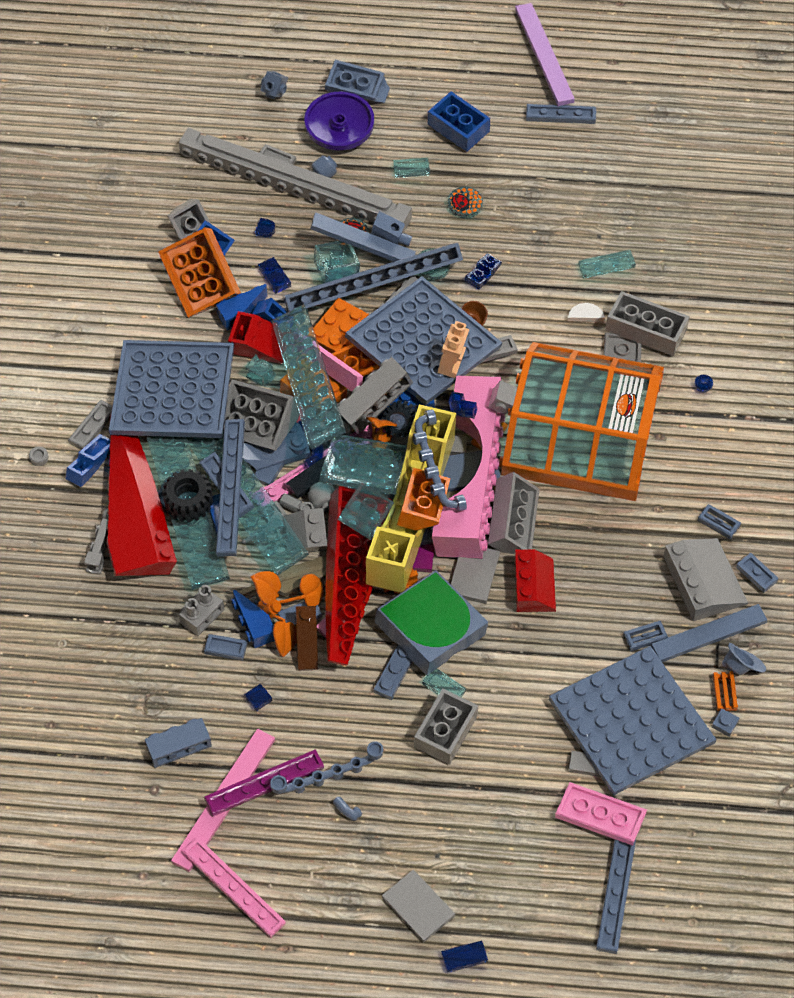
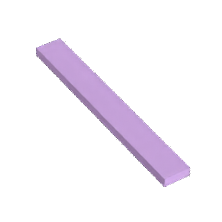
(544, 54)

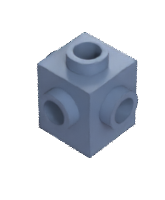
(274, 84)

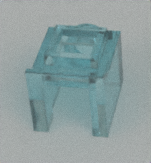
(260, 371)

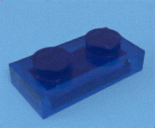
(274, 275)

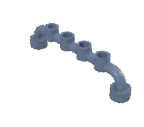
(432, 470)
(279, 783)

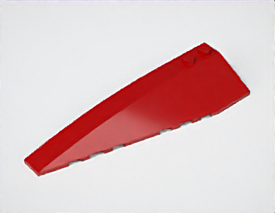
(136, 522)

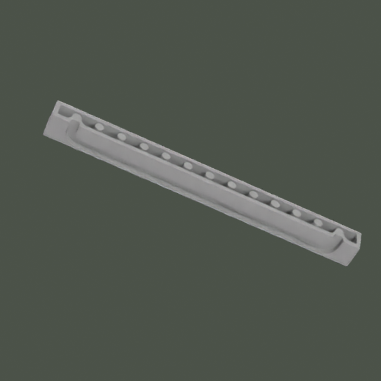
(290, 178)

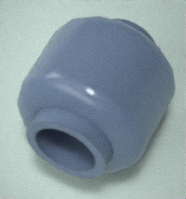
(324, 166)

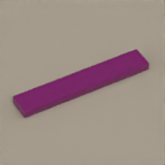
(260, 783)

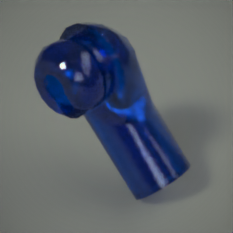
(317, 454)

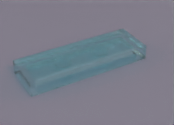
(606, 264)

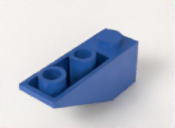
(242, 302)
(255, 620)

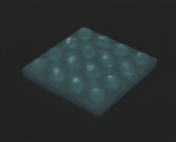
(363, 460)

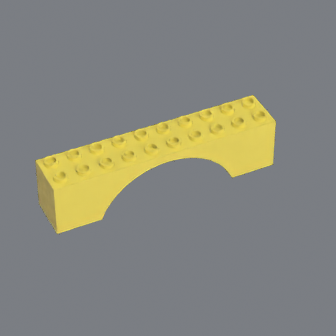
(394, 546)

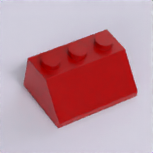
(534, 581)

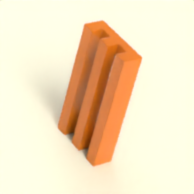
(724, 676)

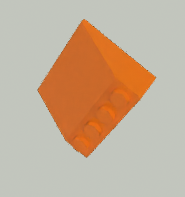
(199, 272)

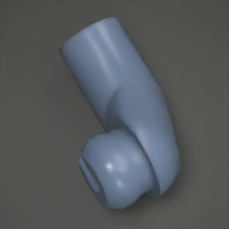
(350, 813)

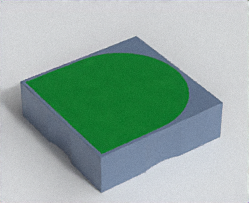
(431, 622)

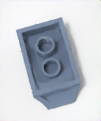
(357, 80)
(291, 449)

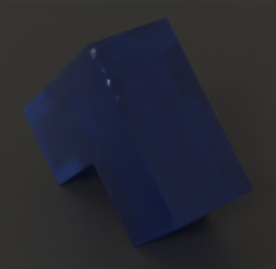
(461, 406)

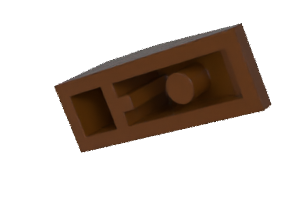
(306, 637)

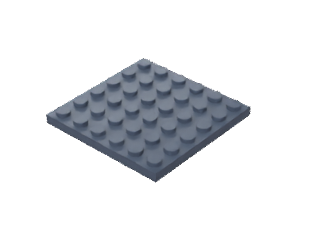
(413, 333)
(172, 389)
(632, 720)

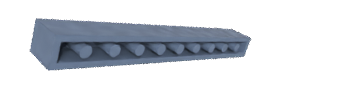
(374, 277)

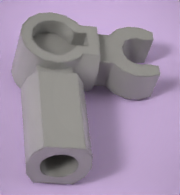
(294, 504)

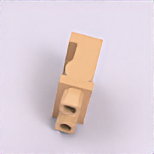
(453, 350)

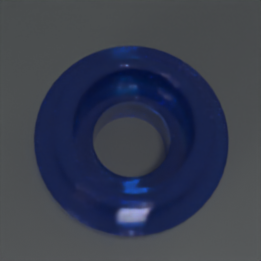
(703, 387)

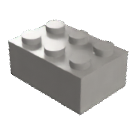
(446, 726)

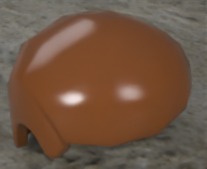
(476, 311)

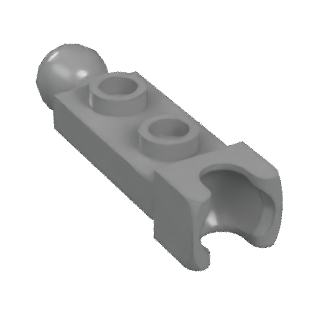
(94, 558)

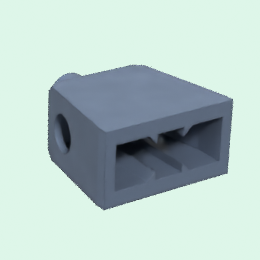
(390, 229)

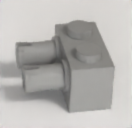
(201, 610)

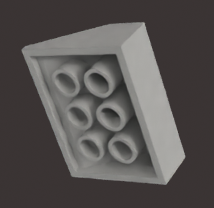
(265, 412)
(704, 577)

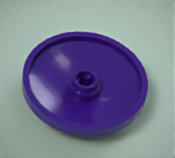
(339, 120)

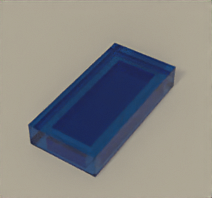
(464, 956)

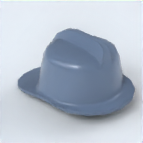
(742, 661)

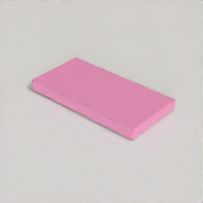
(601, 813)

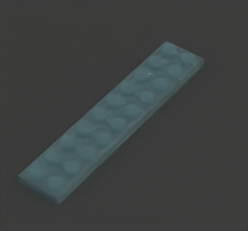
(308, 377)
(264, 522)
(195, 538)

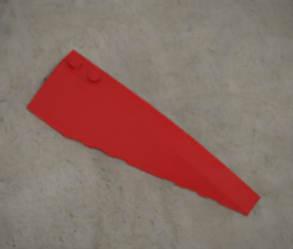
(345, 580)

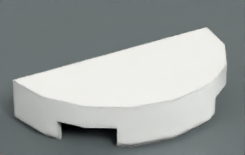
(587, 313)

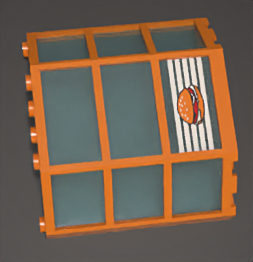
(581, 420)

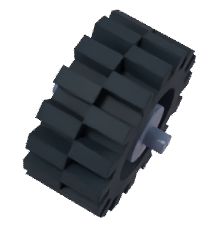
(401, 415)

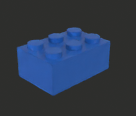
(459, 121)

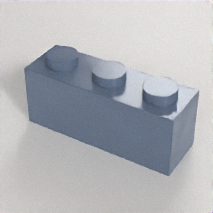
(178, 742)

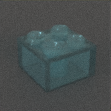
(335, 260)
(365, 510)

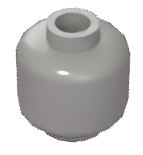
(320, 495)

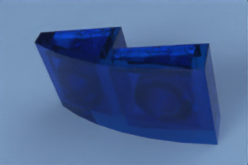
(483, 271)

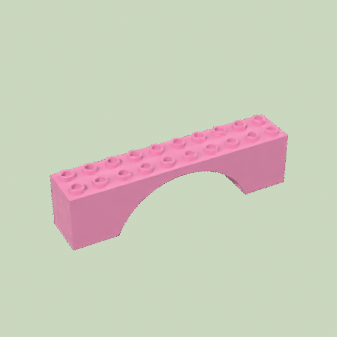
(465, 531)

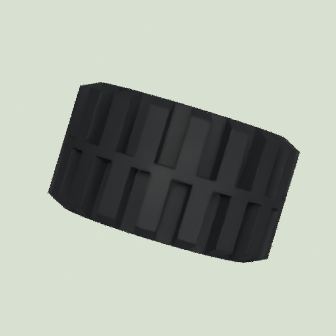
(187, 482)

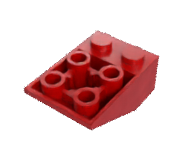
(255, 336)

